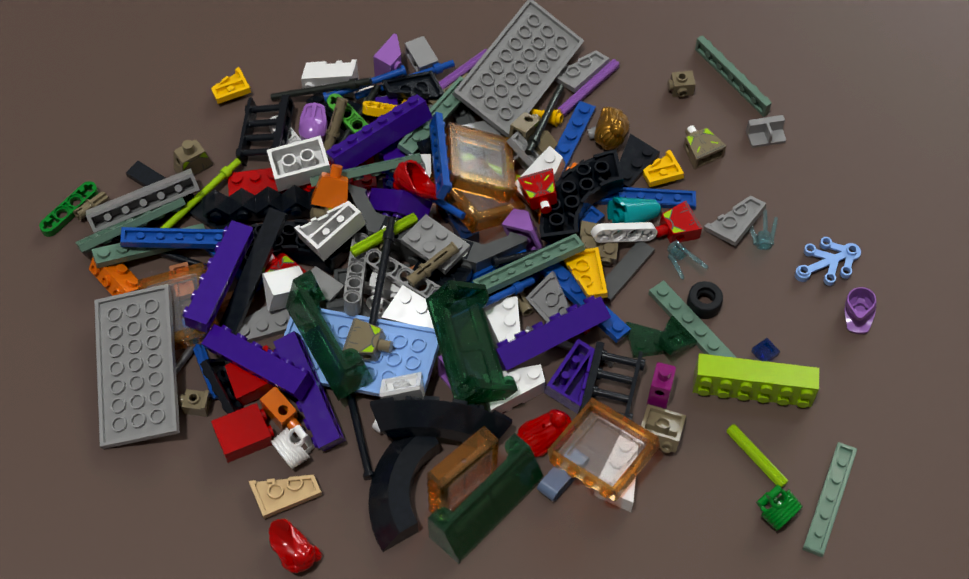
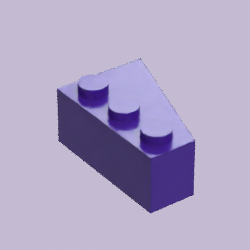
(398, 203)
(571, 377)

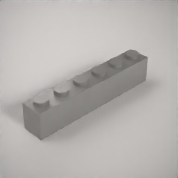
(142, 200)

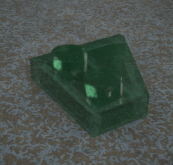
(676, 337)
(644, 339)

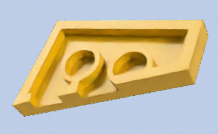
(588, 272)

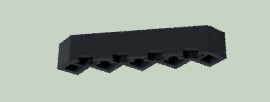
(247, 207)

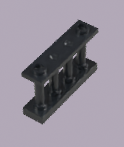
(279, 136)
(598, 373)

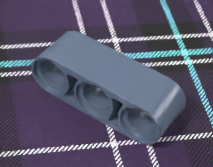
(555, 483)

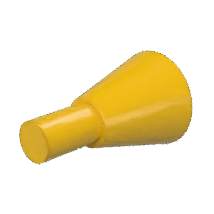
(555, 119)

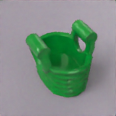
(782, 508)

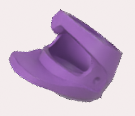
(313, 122)
(860, 310)

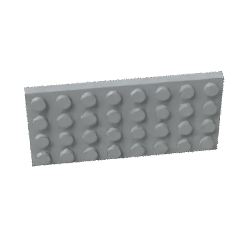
(518, 67)
(136, 366)

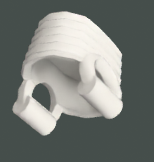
(290, 447)

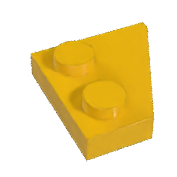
(231, 87)
(663, 170)

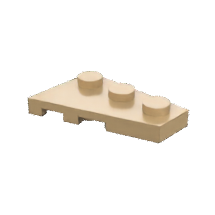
(279, 495)

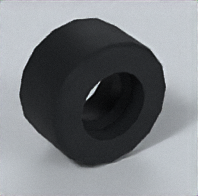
(708, 290)

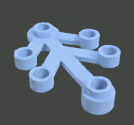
(829, 260)

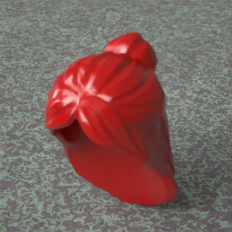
(413, 179)
(544, 430)
(292, 546)

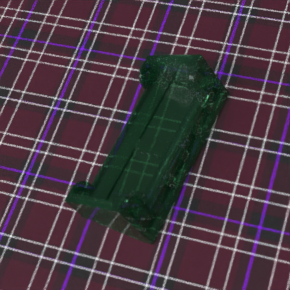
(467, 343)
(342, 369)
(488, 504)

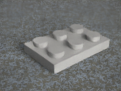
(430, 237)

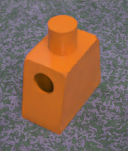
(331, 188)
(276, 405)

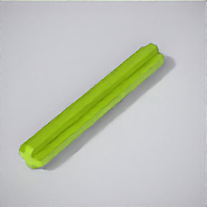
(376, 238)
(757, 456)

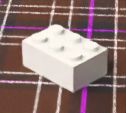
(298, 162)

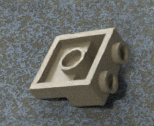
(607, 250)
(665, 425)

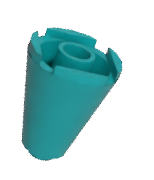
(632, 210)

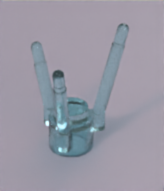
(764, 239)
(678, 251)

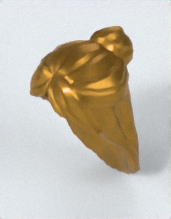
(611, 128)

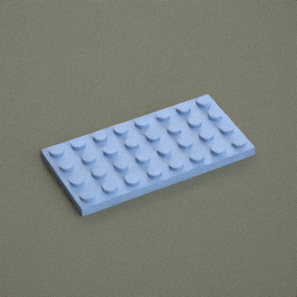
(412, 350)

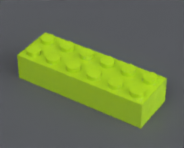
(755, 380)

